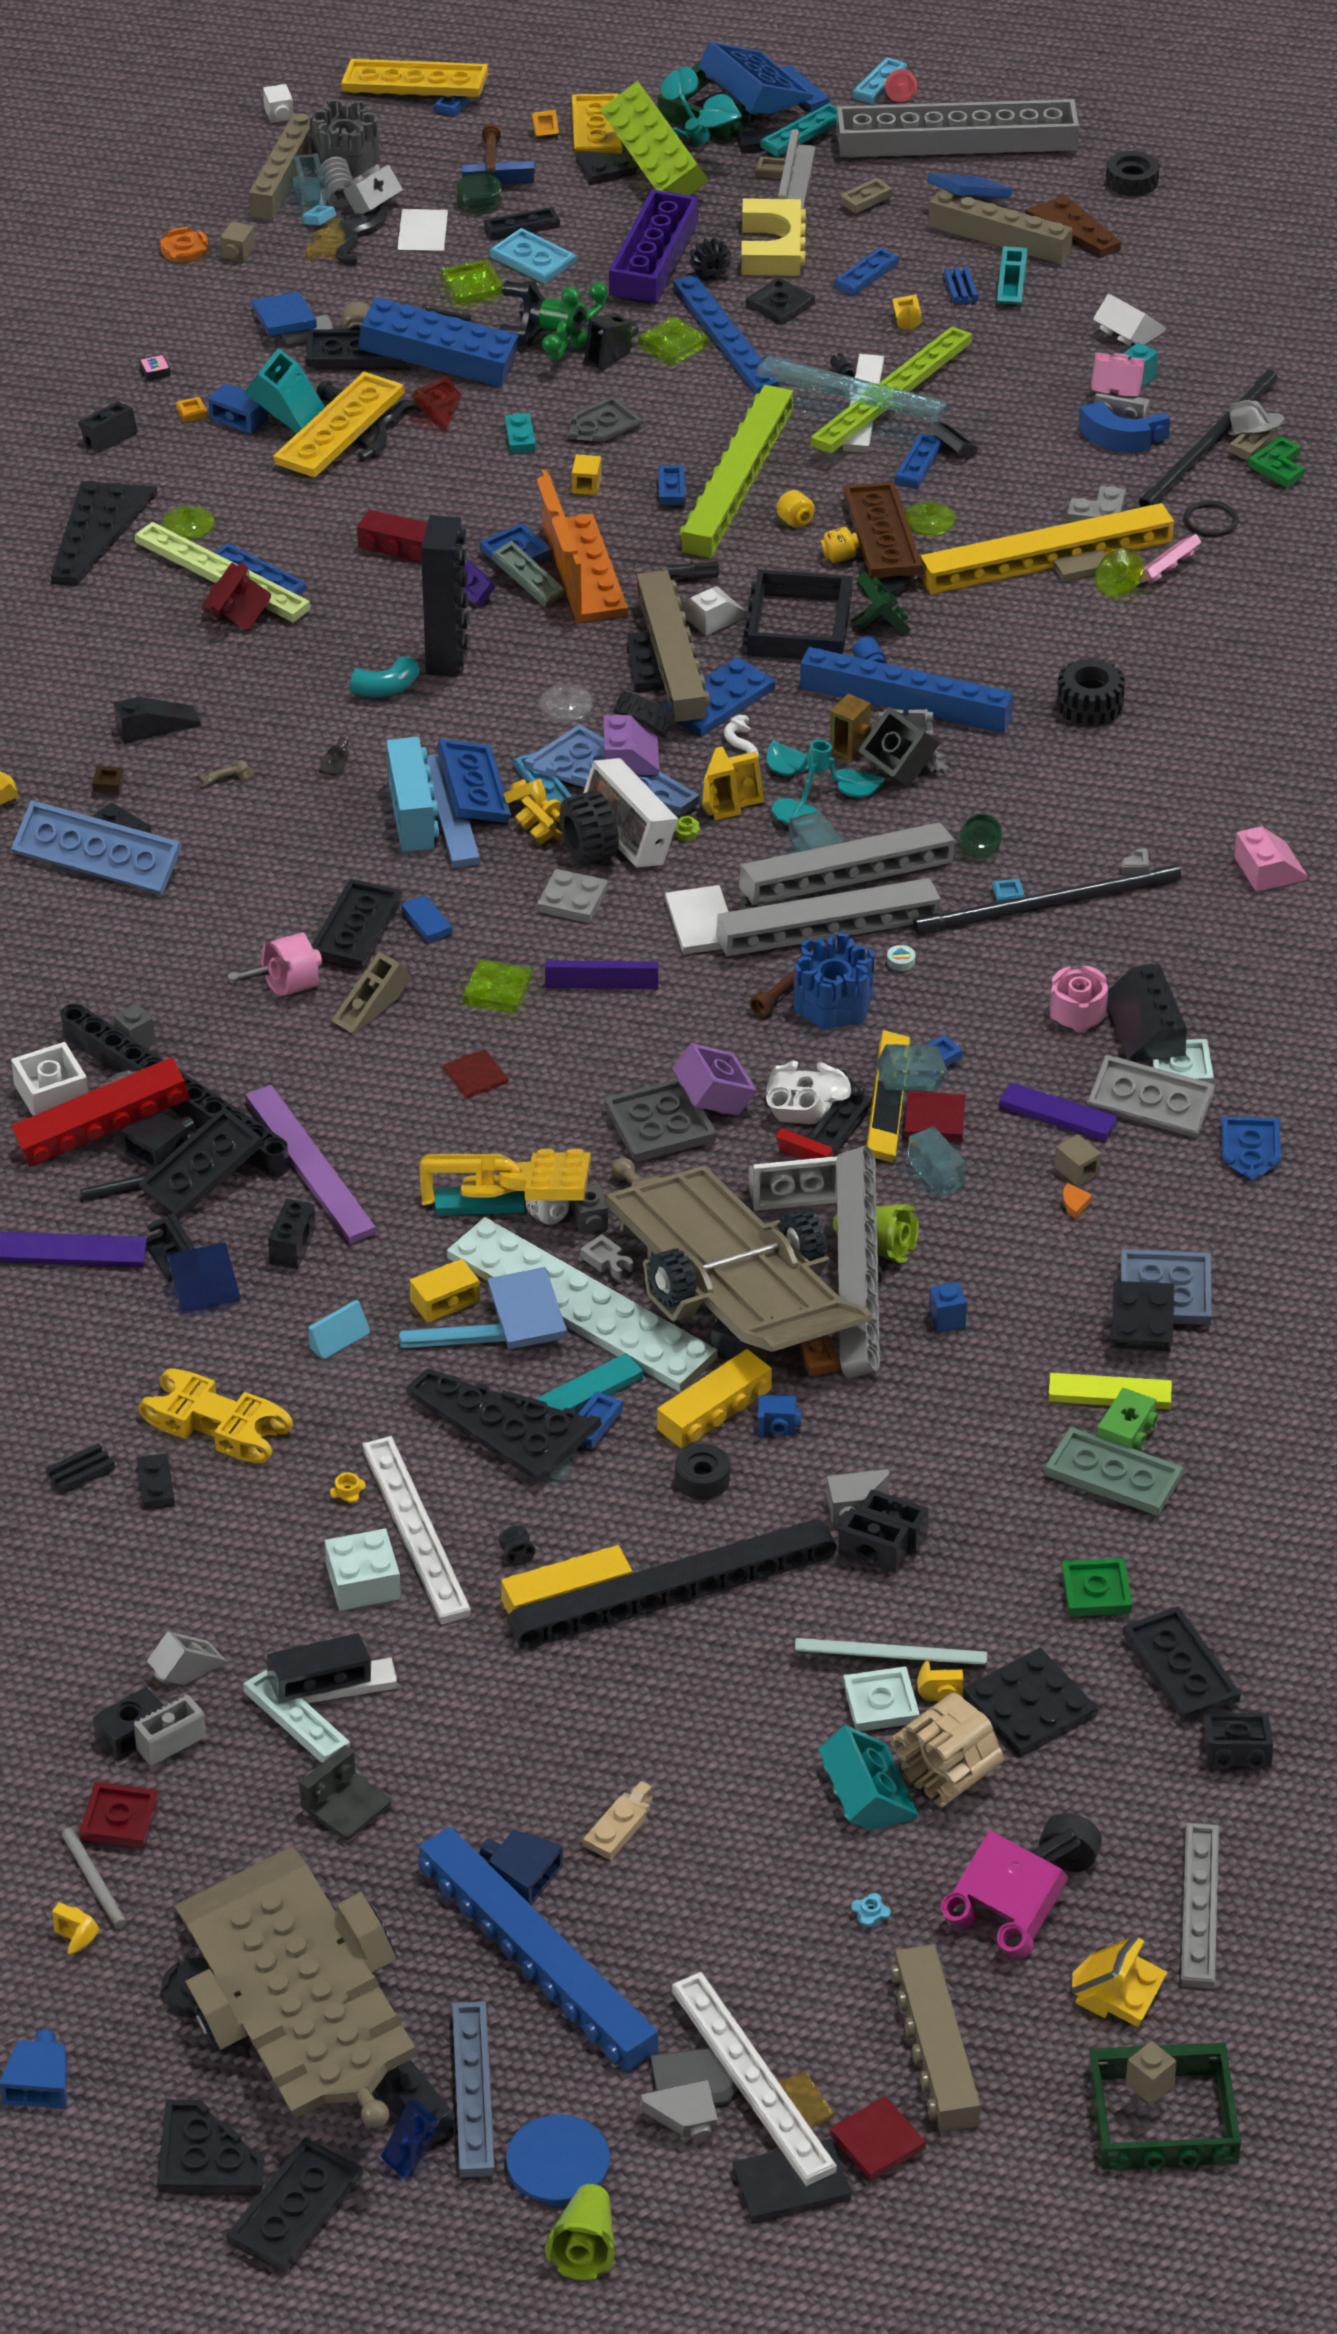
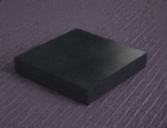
(780, 301)

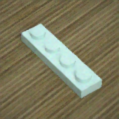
(297, 1719)

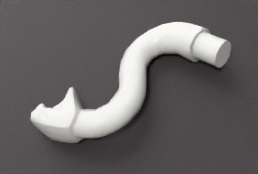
(738, 725)

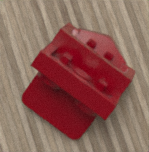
(237, 597)

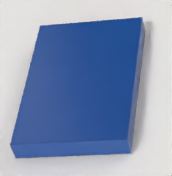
(969, 185)
(284, 313)

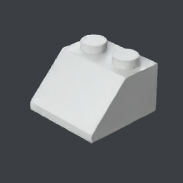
(1127, 322)

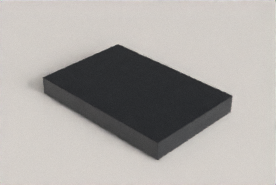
(775, 2189)

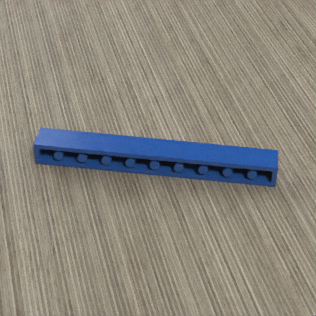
(538, 1950)

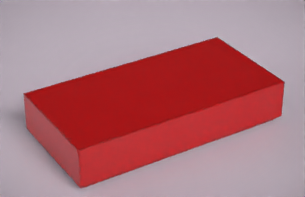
(801, 1146)

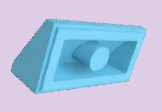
(338, 1330)

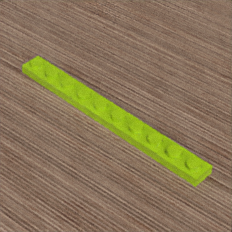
(904, 378)

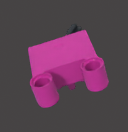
(1012, 1885)

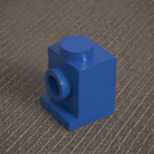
(778, 1415)

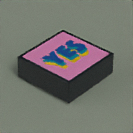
(154, 367)

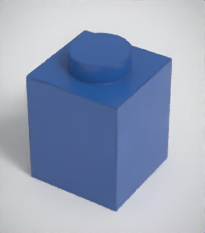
(947, 1307)

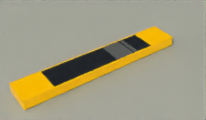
(885, 1108)

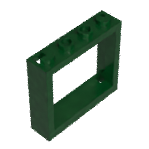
(676, 112)
(1190, 2061)

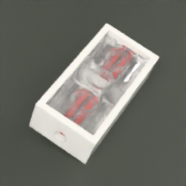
(640, 816)

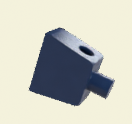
(524, 1862)

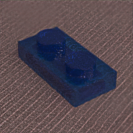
(410, 2138)

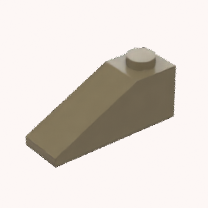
(372, 994)

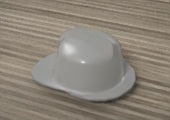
(1252, 418)

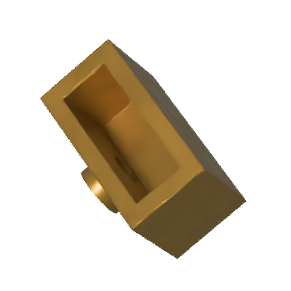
(849, 726)

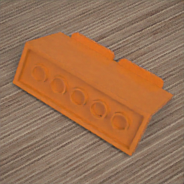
(580, 559)

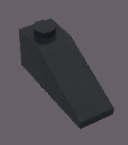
(148, 717)

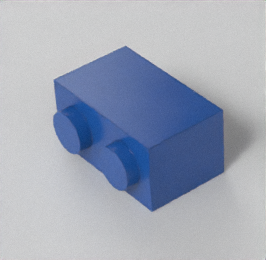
(236, 409)

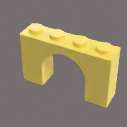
(778, 256)

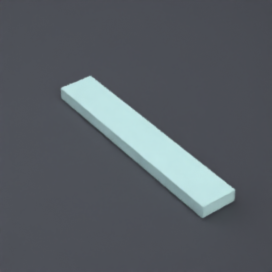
(891, 1651)

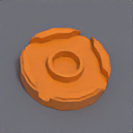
(184, 245)

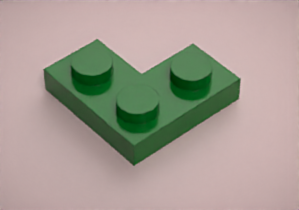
(1276, 462)

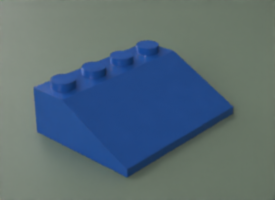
(752, 78)

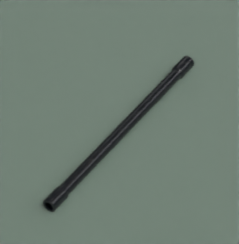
(1156, 492)
(1155, 877)

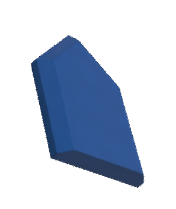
(1251, 1144)

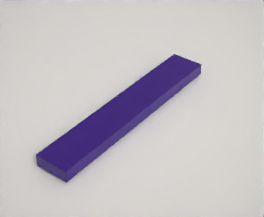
(73, 1249)

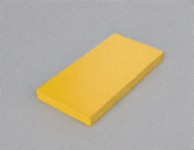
(590, 126)

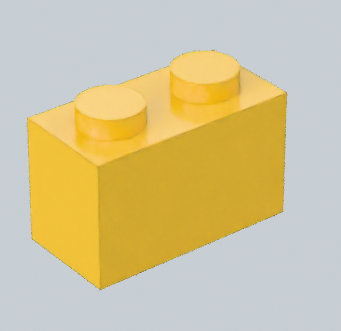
(444, 1290)

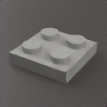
(572, 896)

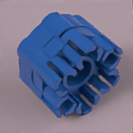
(834, 984)

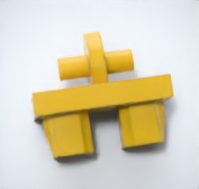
(545, 817)

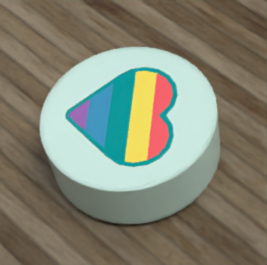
(901, 958)

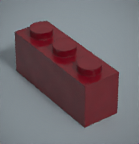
(391, 535)

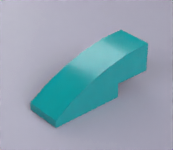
(1012, 275)

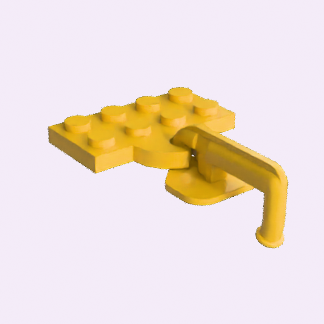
(543, 1178)

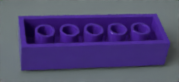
(653, 246)

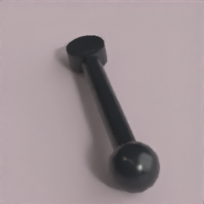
(465, 316)
(858, 1090)

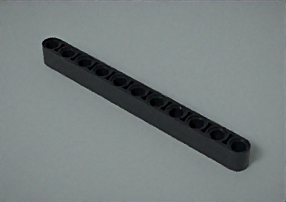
(123, 1053)
(671, 1584)

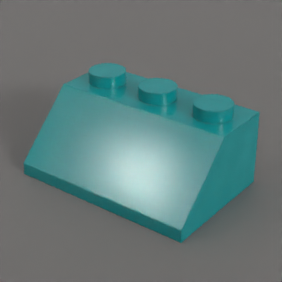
(866, 1780)

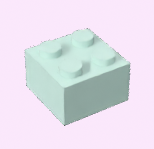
(362, 1569)

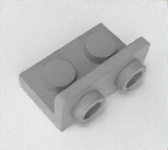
(1124, 406)

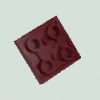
(939, 1110)
(877, 2138)

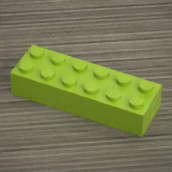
(653, 142)

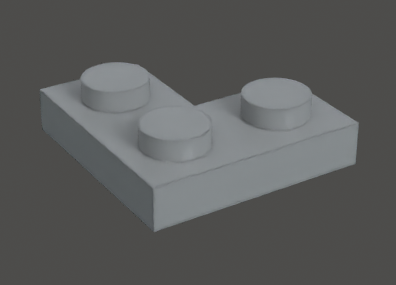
(1109, 501)

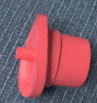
(900, 85)

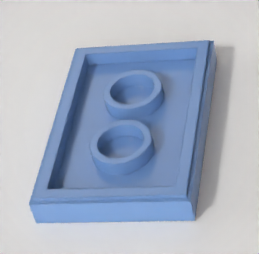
(527, 1308)

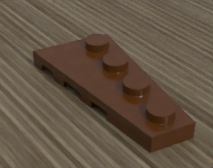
(1086, 229)

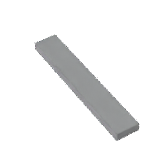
(1200, 1906)

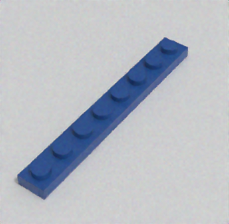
(722, 331)

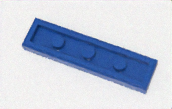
(262, 568)

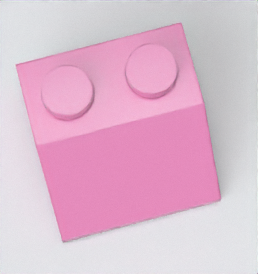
(1266, 859)

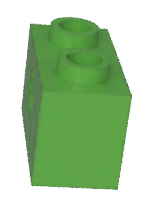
(1129, 1419)

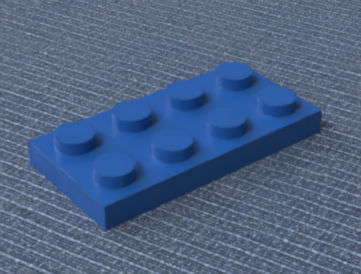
(730, 691)
(473, 781)

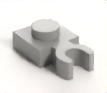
(605, 1254)

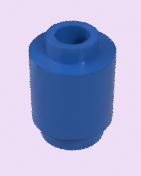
(868, 649)

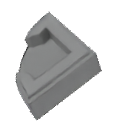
(1136, 862)

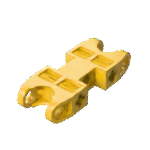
(225, 1419)

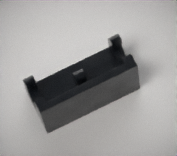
(108, 426)
(168, 1241)

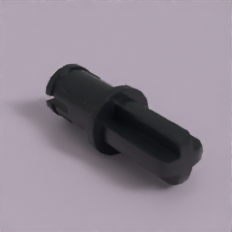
(693, 570)

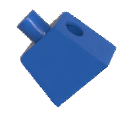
(36, 2073)

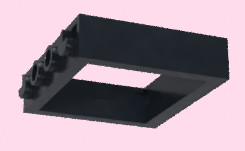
(798, 586)

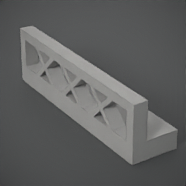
(797, 170)

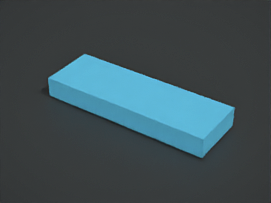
(874, 84)

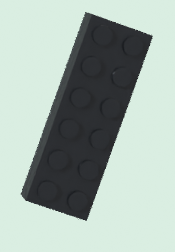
(444, 595)

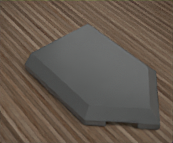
(602, 421)
(691, 2067)

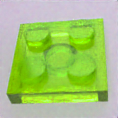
(472, 281)
(673, 340)
(497, 986)

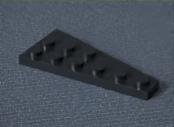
(96, 521)
(506, 1423)

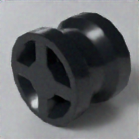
(516, 1545)

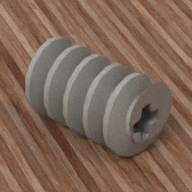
(337, 179)

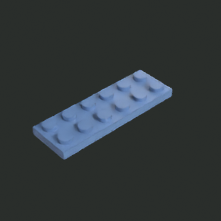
(96, 847)

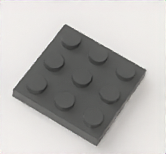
(658, 1120)

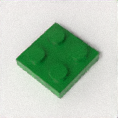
(1096, 1587)

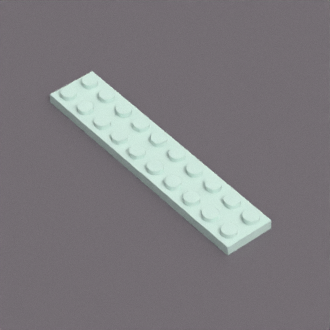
(590, 1306)

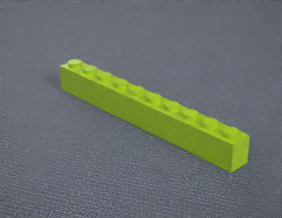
(736, 471)

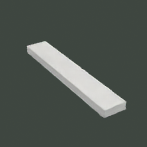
(868, 369)

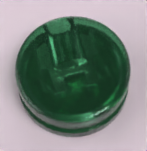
(479, 193)

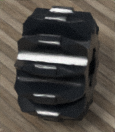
(710, 258)

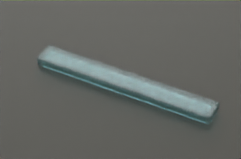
(853, 388)

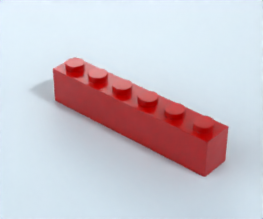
(100, 1112)

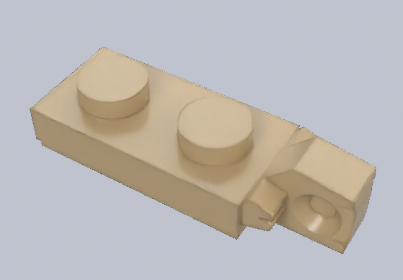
(619, 1822)

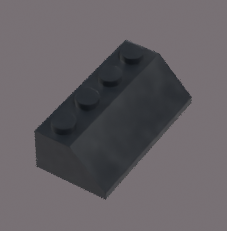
(1147, 1015)

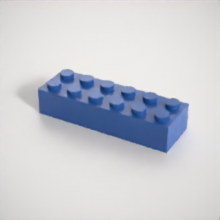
(438, 342)

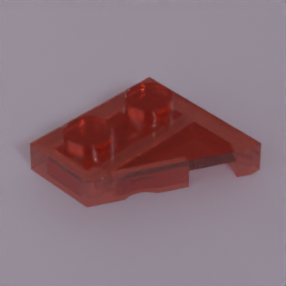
(438, 401)

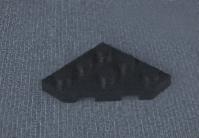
(205, 2154)

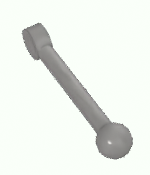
(234, 977)

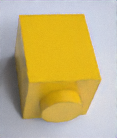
(586, 474)

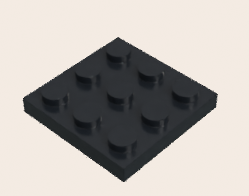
(1030, 1702)

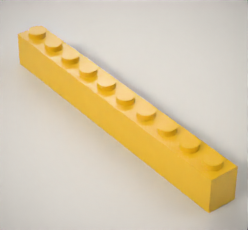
(1039, 548)

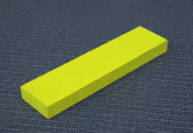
(1105, 1389)

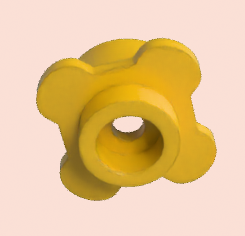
(347, 1487)

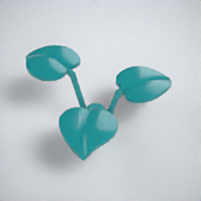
(717, 109)
(788, 761)

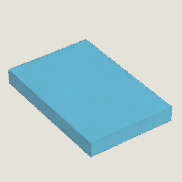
(532, 256)

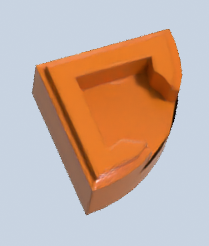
(1075, 1200)

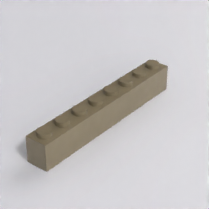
(672, 646)

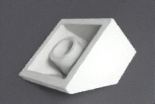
(712, 611)

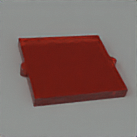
(475, 1073)

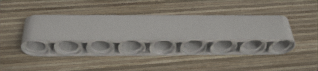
(858, 1258)

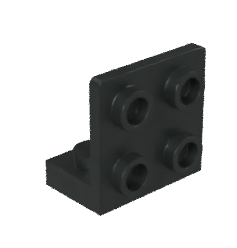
(341, 1796)

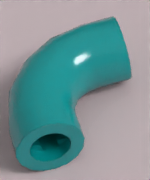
(386, 682)

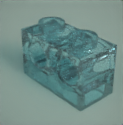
(936, 1161)

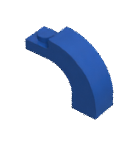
(1121, 433)

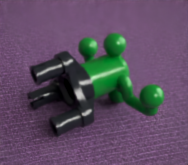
(563, 315)

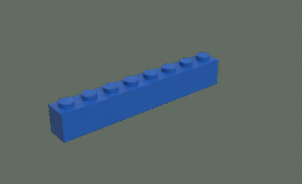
(906, 689)

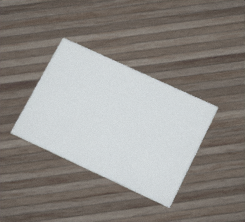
(422, 229)

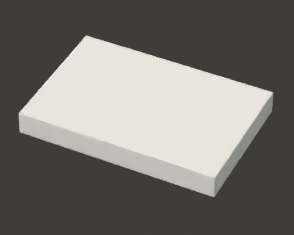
(695, 917)

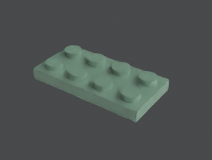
(1114, 1471)

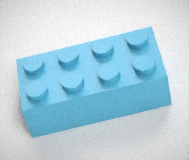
(412, 794)

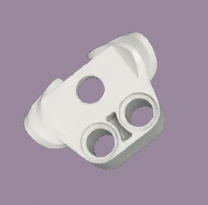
(783, 1084)

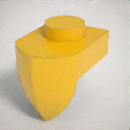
(907, 312)
(522, 789)
(938, 1684)
(75, 1925)

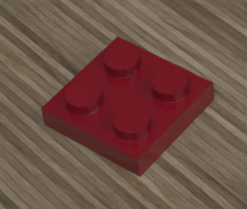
(119, 1815)

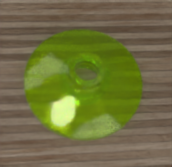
(930, 518)
(189, 521)
(1113, 566)

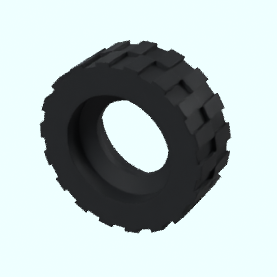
(1132, 162)
(645, 711)

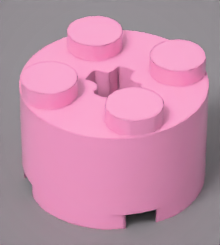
(1117, 374)
(291, 964)
(1079, 997)

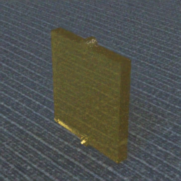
(807, 2099)

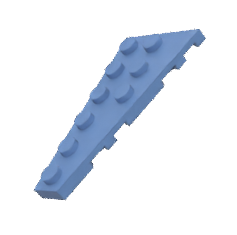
(572, 758)

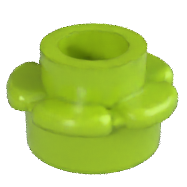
(687, 828)

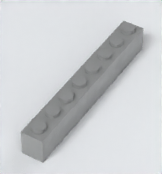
(846, 863)
(826, 916)

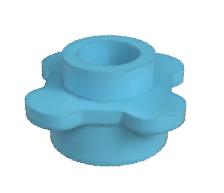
(871, 1910)

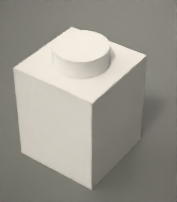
(278, 103)

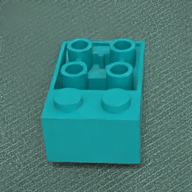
(285, 392)

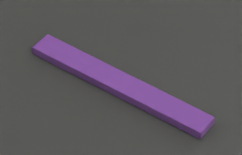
(312, 1165)

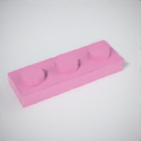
(1169, 558)

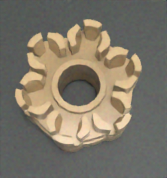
(950, 1747)

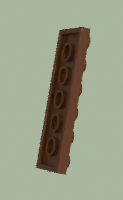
(882, 530)

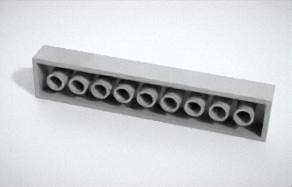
(957, 128)

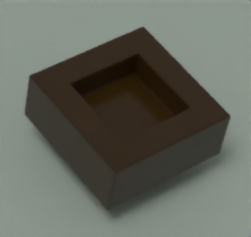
(108, 779)

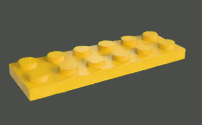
(414, 78)
(339, 424)

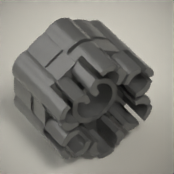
(346, 136)

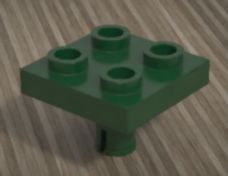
(882, 605)

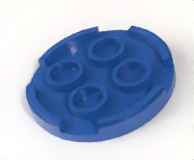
(556, 2157)

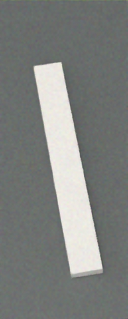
(416, 1530)
(754, 2079)

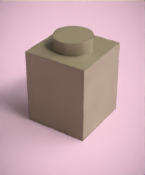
(237, 241)
(1077, 1160)
(1151, 2072)

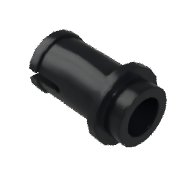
(842, 366)
(327, 391)

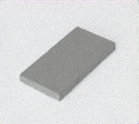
(1151, 1096)

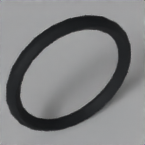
(1211, 503)

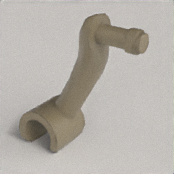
(244, 773)

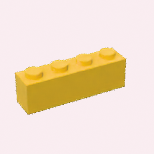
(714, 1399)
(563, 1577)

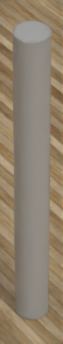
(94, 1878)

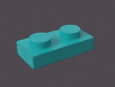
(520, 433)

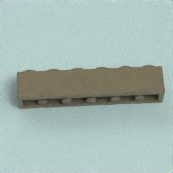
(277, 173)
(1000, 226)
(936, 2038)

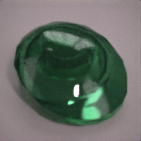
(980, 835)

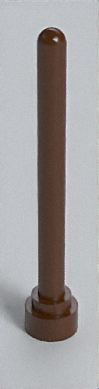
(491, 135)
(764, 1002)

